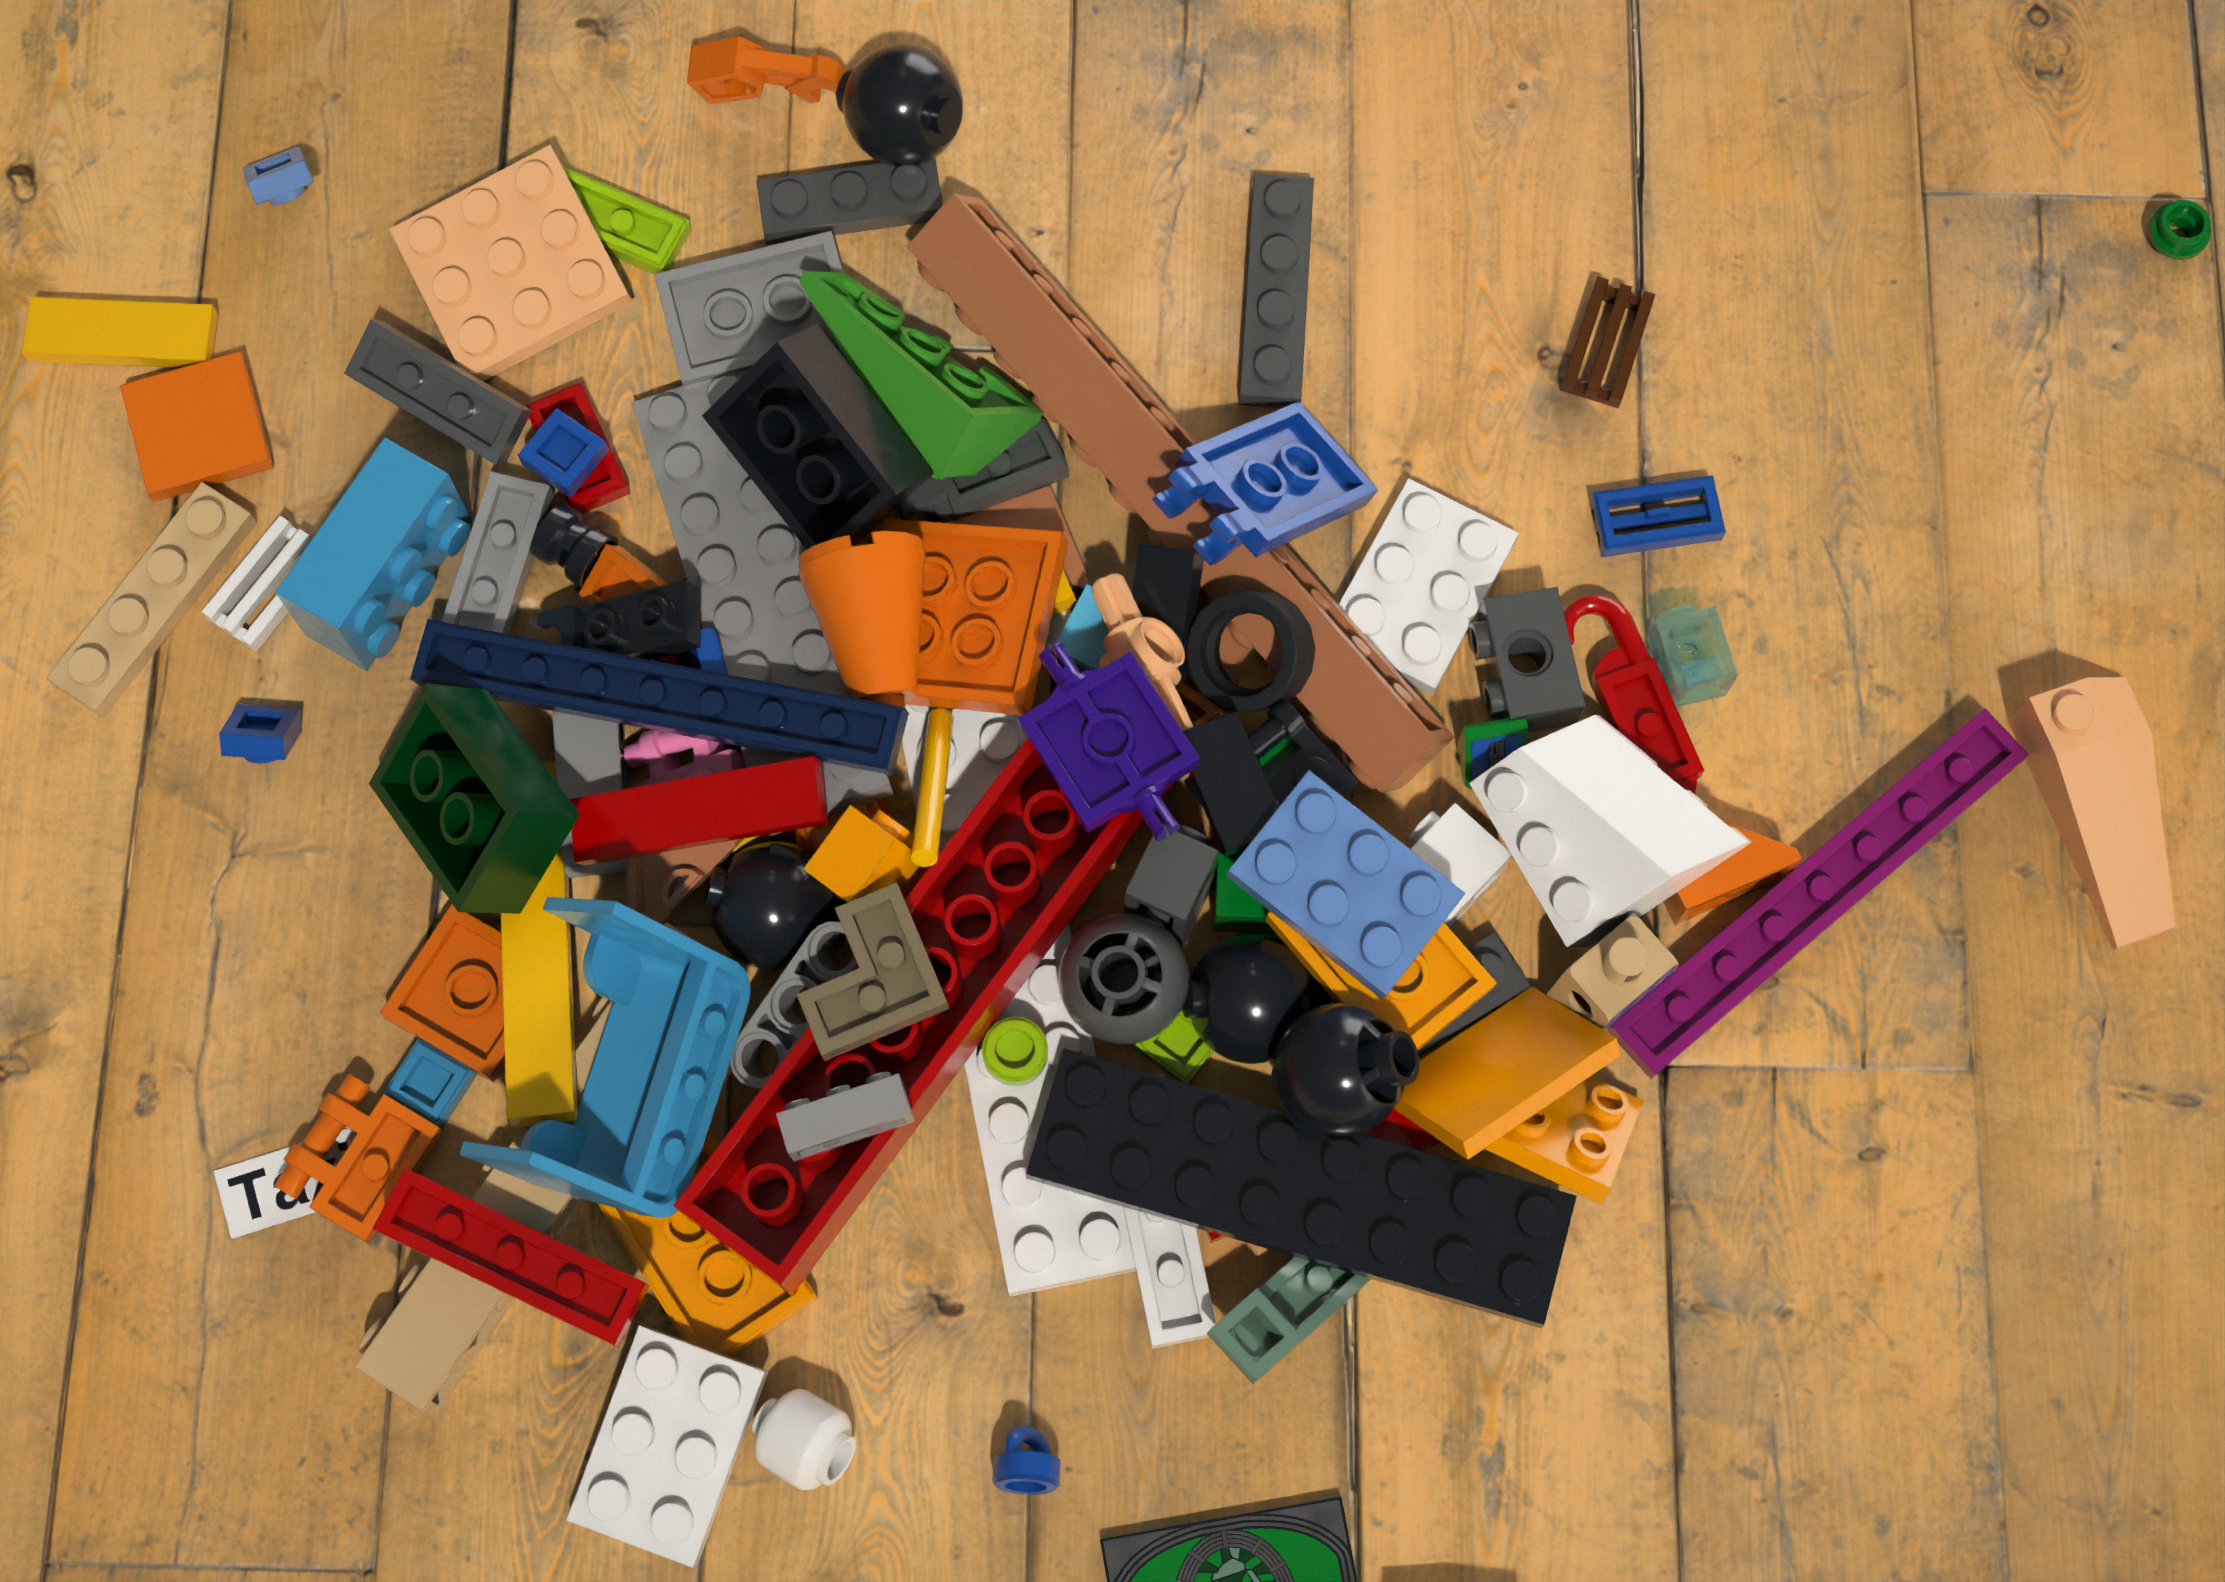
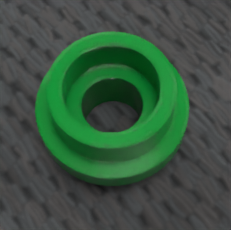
(2189, 218)

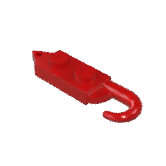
(1636, 693)

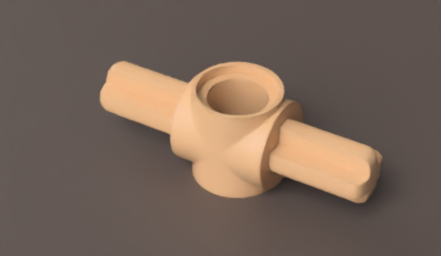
(1148, 639)

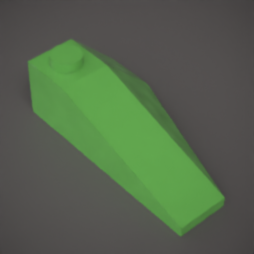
(940, 406)

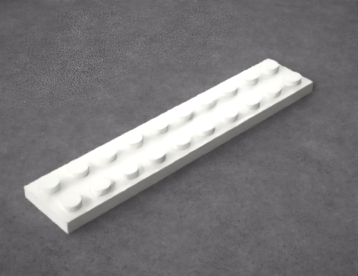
(1042, 1230)

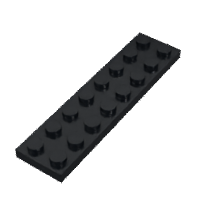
(1300, 1191)

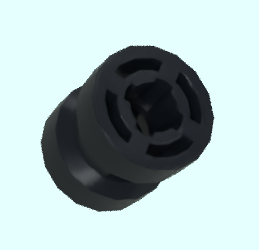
(570, 542)

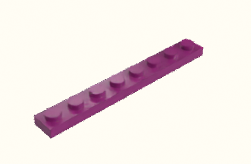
(1817, 893)

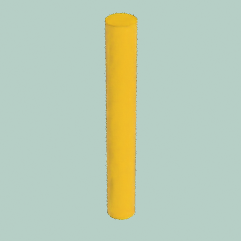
(932, 788)

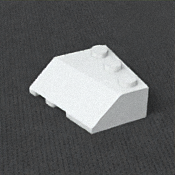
(1599, 828)

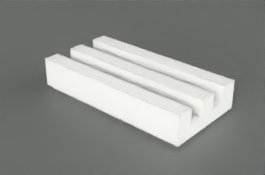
(245, 575)

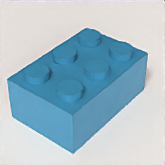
(376, 555)

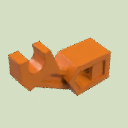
(739, 68)

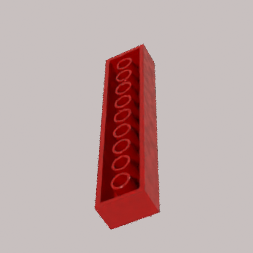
(986, 924)

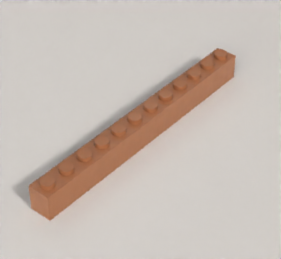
(1135, 443)

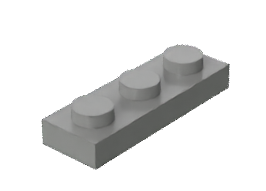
(498, 554)

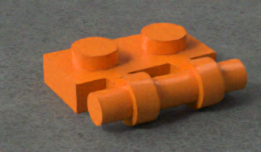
(371, 1165)

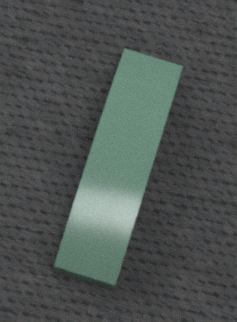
(1282, 1314)

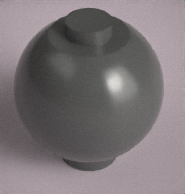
(1123, 978)

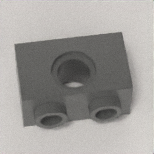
(1536, 627)
(1173, 881)

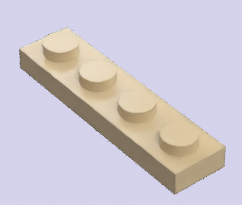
(151, 600)

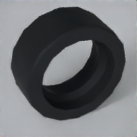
(1205, 659)

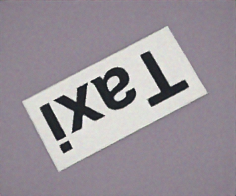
(250, 1194)

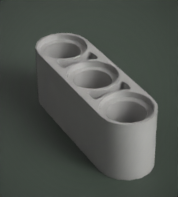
(588, 763)
(776, 1016)

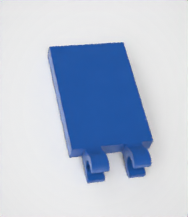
(1266, 483)

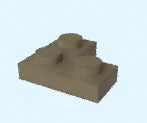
(888, 989)

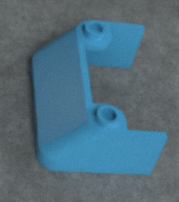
(652, 1072)

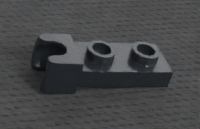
(633, 625)

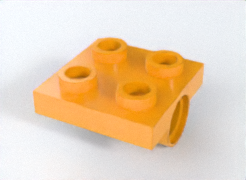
(1576, 1138)

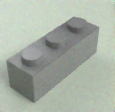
(844, 1115)

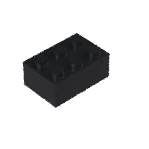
(817, 441)

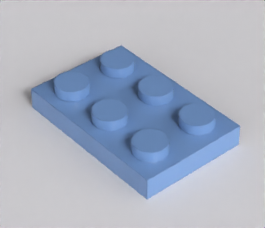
(1345, 884)

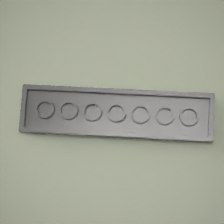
(744, 566)

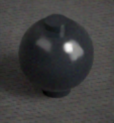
(901, 104)
(769, 904)
(1248, 996)
(1342, 1068)

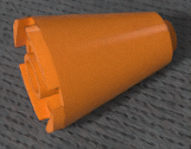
(869, 611)

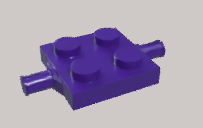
(1109, 741)

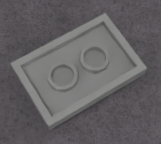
(741, 304)

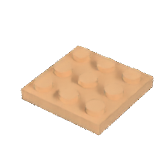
(511, 265)

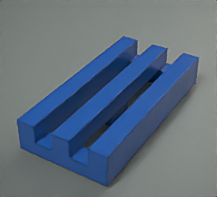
(1662, 538)

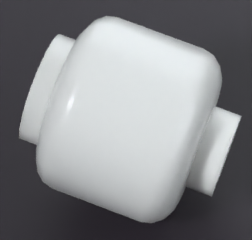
(803, 1439)

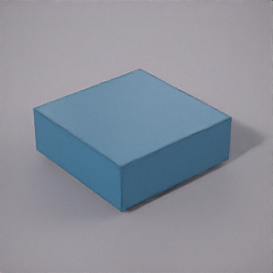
(430, 1083)

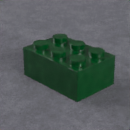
(473, 799)

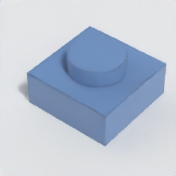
(278, 177)

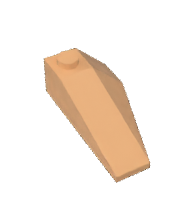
(2103, 793)

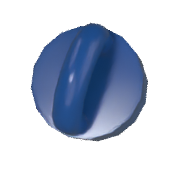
(1026, 1471)

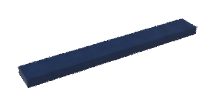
(663, 696)

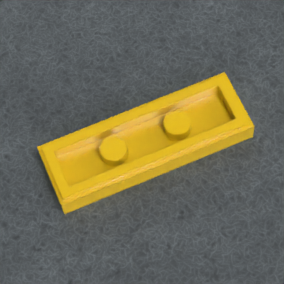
(119, 332)

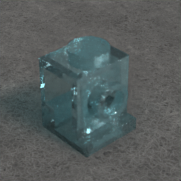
(1702, 636)

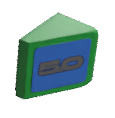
(1487, 744)

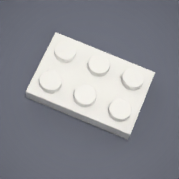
(1426, 582)
(667, 1446)

